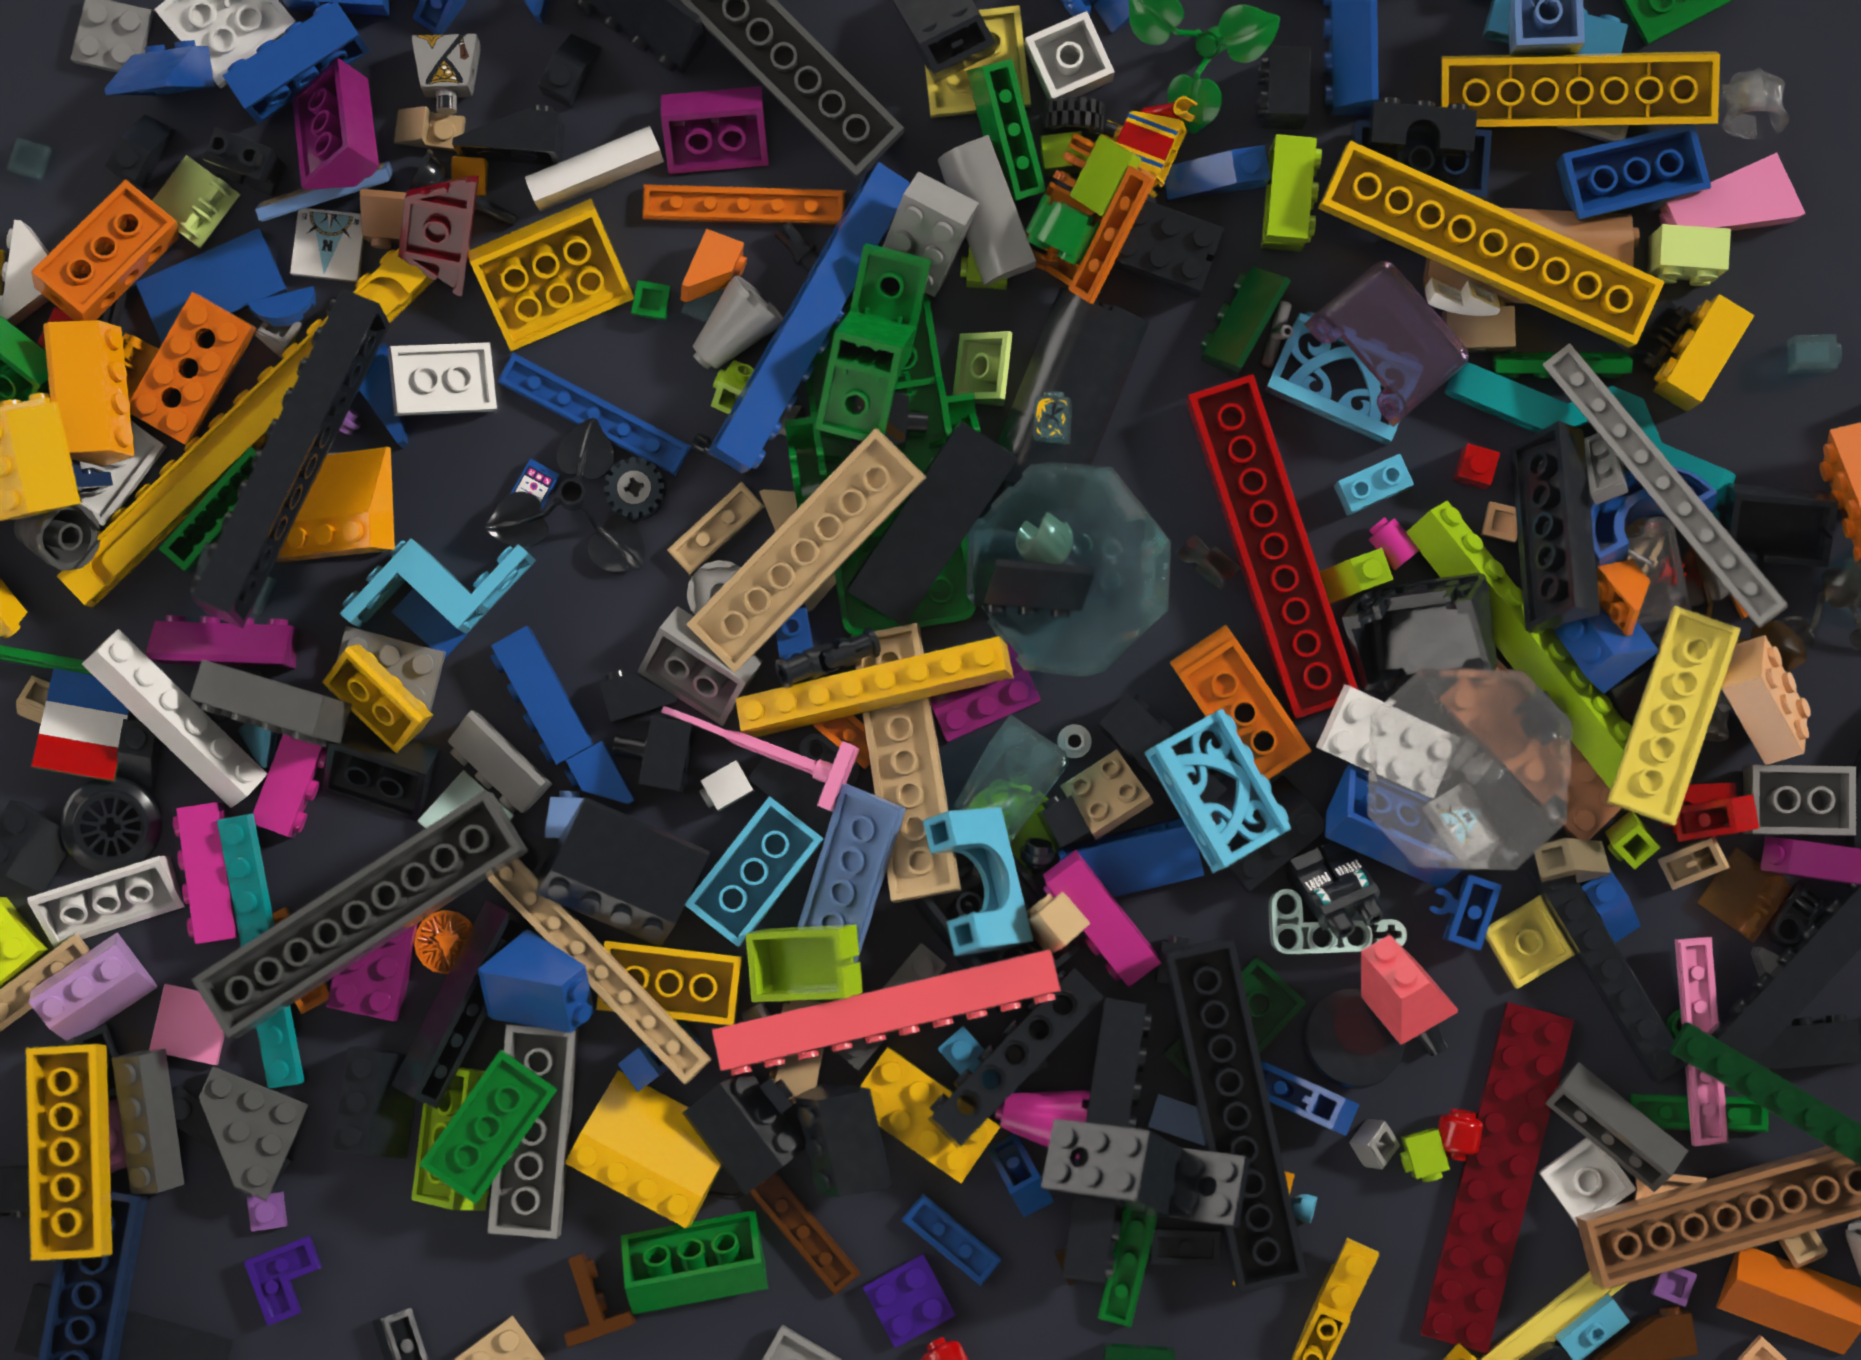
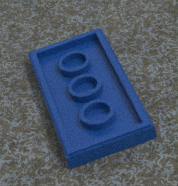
(224, 275)

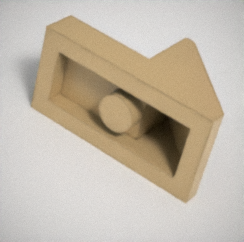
(427, 129)

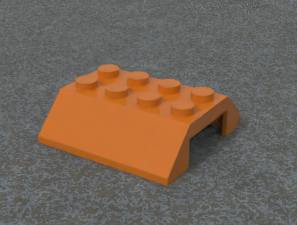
(1089, 276)

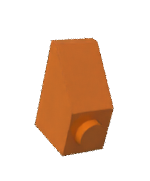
(713, 265)

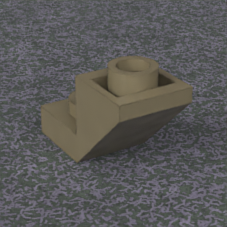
(1572, 857)

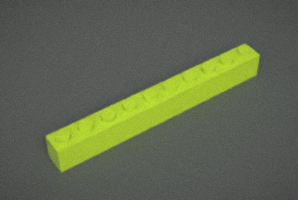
(1596, 724)

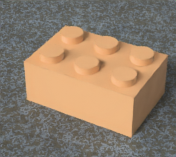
(1766, 700)

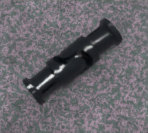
(828, 655)

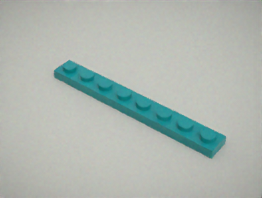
(253, 918)

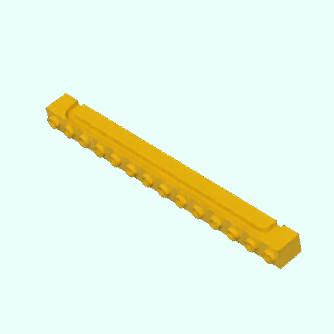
(206, 459)

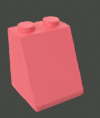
(1401, 991)

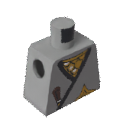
(447, 67)

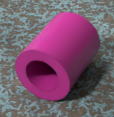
(1394, 542)

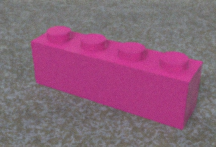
(290, 786)
(205, 873)
(1110, 927)

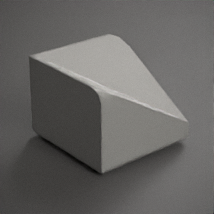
(1374, 1143)

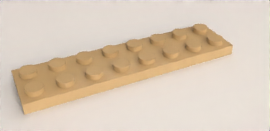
(806, 550)
(909, 774)

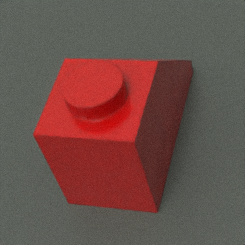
(1716, 818)

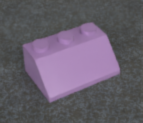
(91, 989)

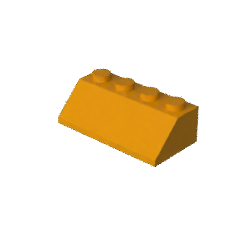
(91, 389)

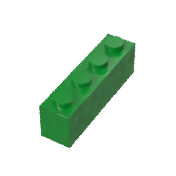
(1006, 123)

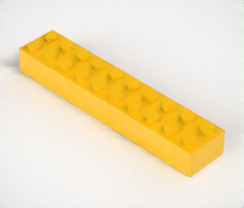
(1491, 244)

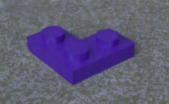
(273, 1273)

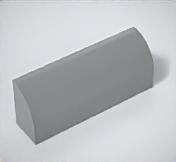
(996, 228)

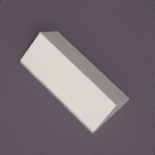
(108, 900)

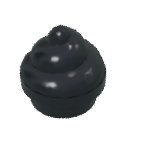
(1037, 854)

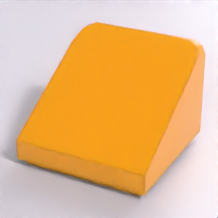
(469, 166)

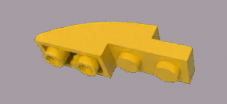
(1335, 1302)

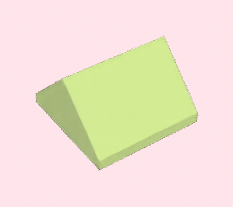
(983, 366)

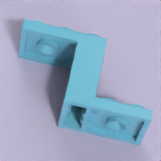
(437, 585)

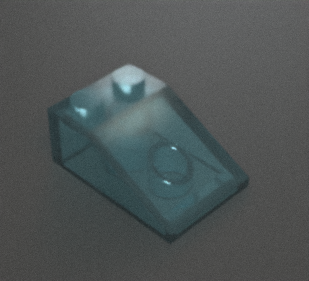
(1014, 774)

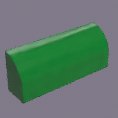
(206, 519)

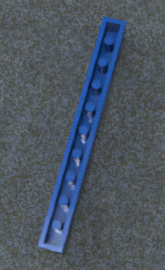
(808, 322)

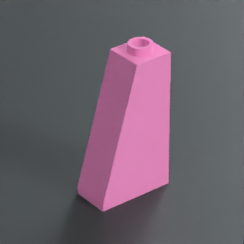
(1739, 201)

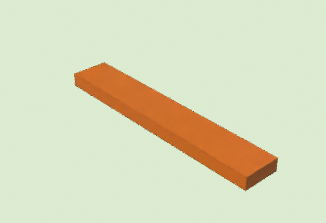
(743, 204)

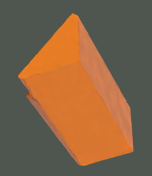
(1792, 1300)

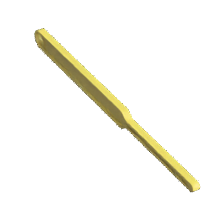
(1550, 1319)

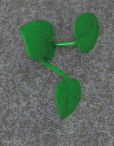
(1241, 30)

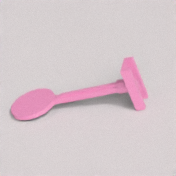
(831, 774)

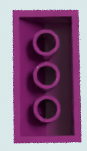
(335, 129)
(223, 643)

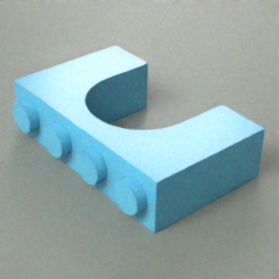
(985, 841)

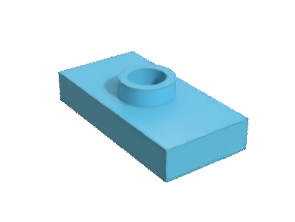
(1592, 1328)

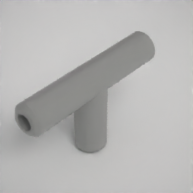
(1277, 333)

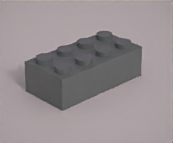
(270, 704)

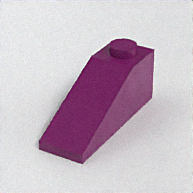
(1811, 860)

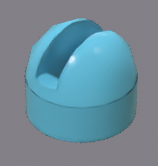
(1304, 1207)

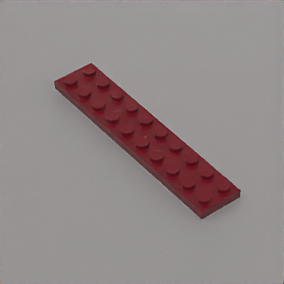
(1497, 1178)

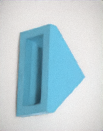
(260, 743)

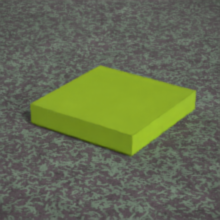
(1103, 174)

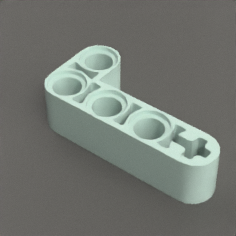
(1304, 930)

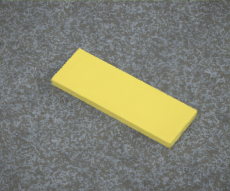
(1673, 715)

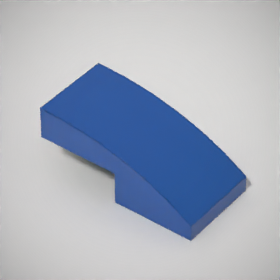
(428, 623)

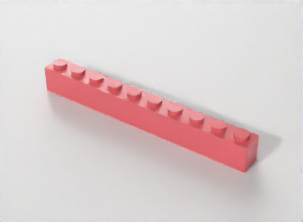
(886, 1011)

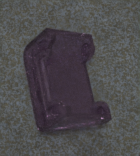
(1393, 337)

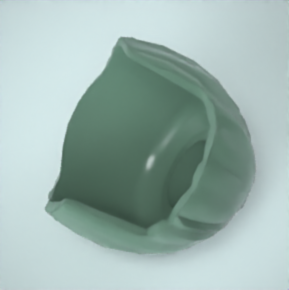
(1048, 543)

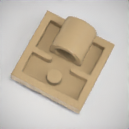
(1107, 794)

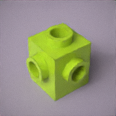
(730, 385)

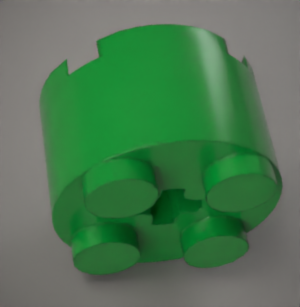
(1062, 228)

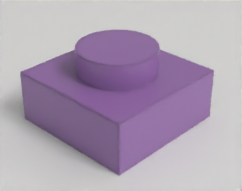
(267, 1214)
(1674, 1285)

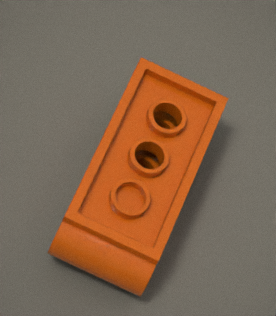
(1224, 678)

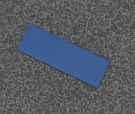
(952, 1239)

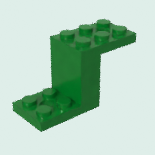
(873, 343)

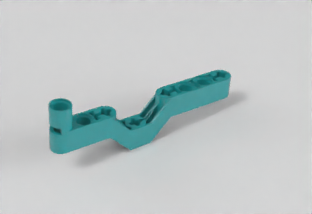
(1537, 411)

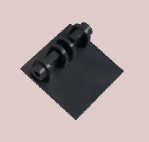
(1659, 332)

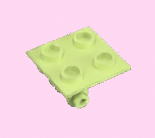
(195, 200)

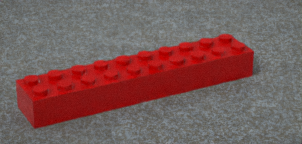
(1271, 545)

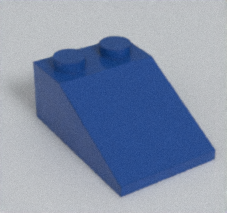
(164, 71)

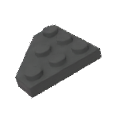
(250, 1129)

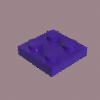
(909, 1300)

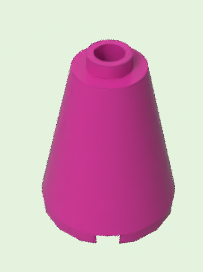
(1033, 1113)

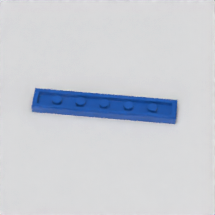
(580, 405)

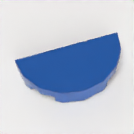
(284, 308)

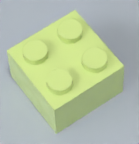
(1688, 253)

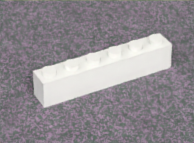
(174, 718)

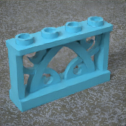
(1298, 392)
(1209, 837)

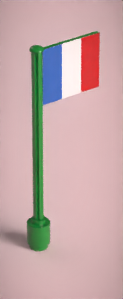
(78, 721)

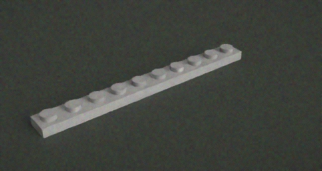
(1665, 486)

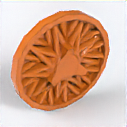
(441, 939)

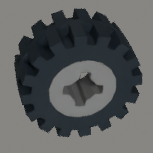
(638, 500)

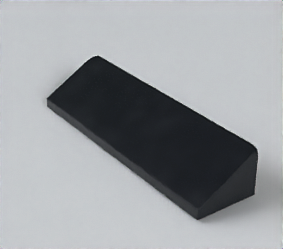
(399, 1336)

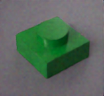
(651, 300)

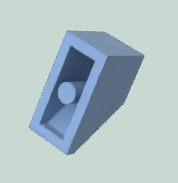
(560, 812)

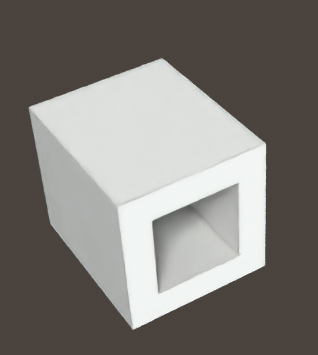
(725, 786)

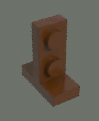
(594, 1303)

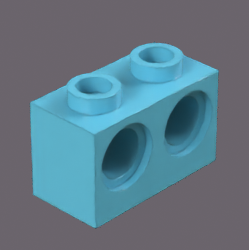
(1373, 485)

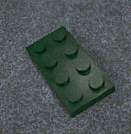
(1270, 1005)

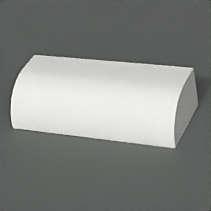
(594, 169)

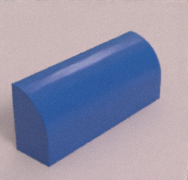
(1141, 857)

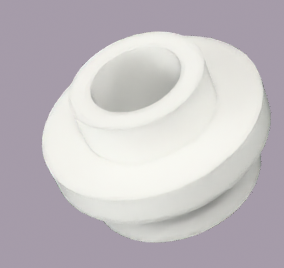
(1080, 731)

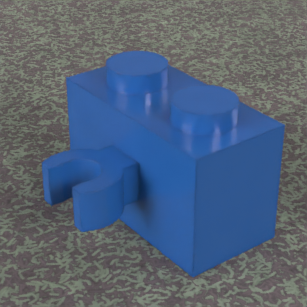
(1469, 911)

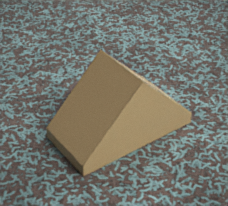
(1693, 862)

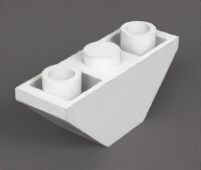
(19, 294)

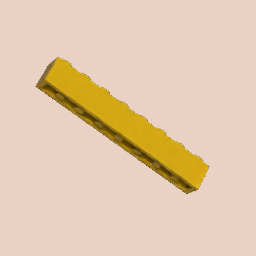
(874, 687)

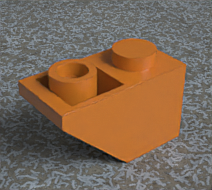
(1622, 592)

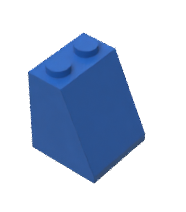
(536, 985)

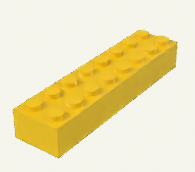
(1585, 88)

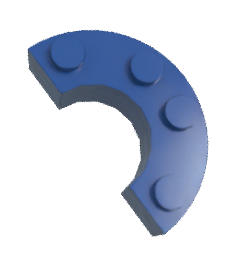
(1615, 515)

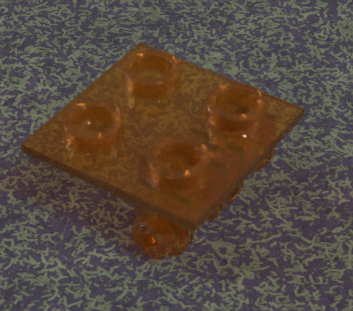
(1745, 895)

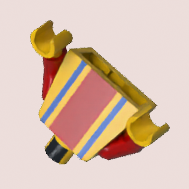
(1153, 135)

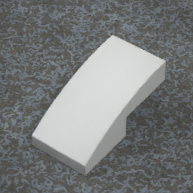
(1471, 300)

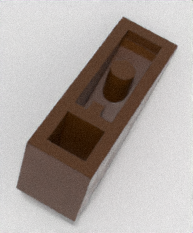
(1655, 1338)

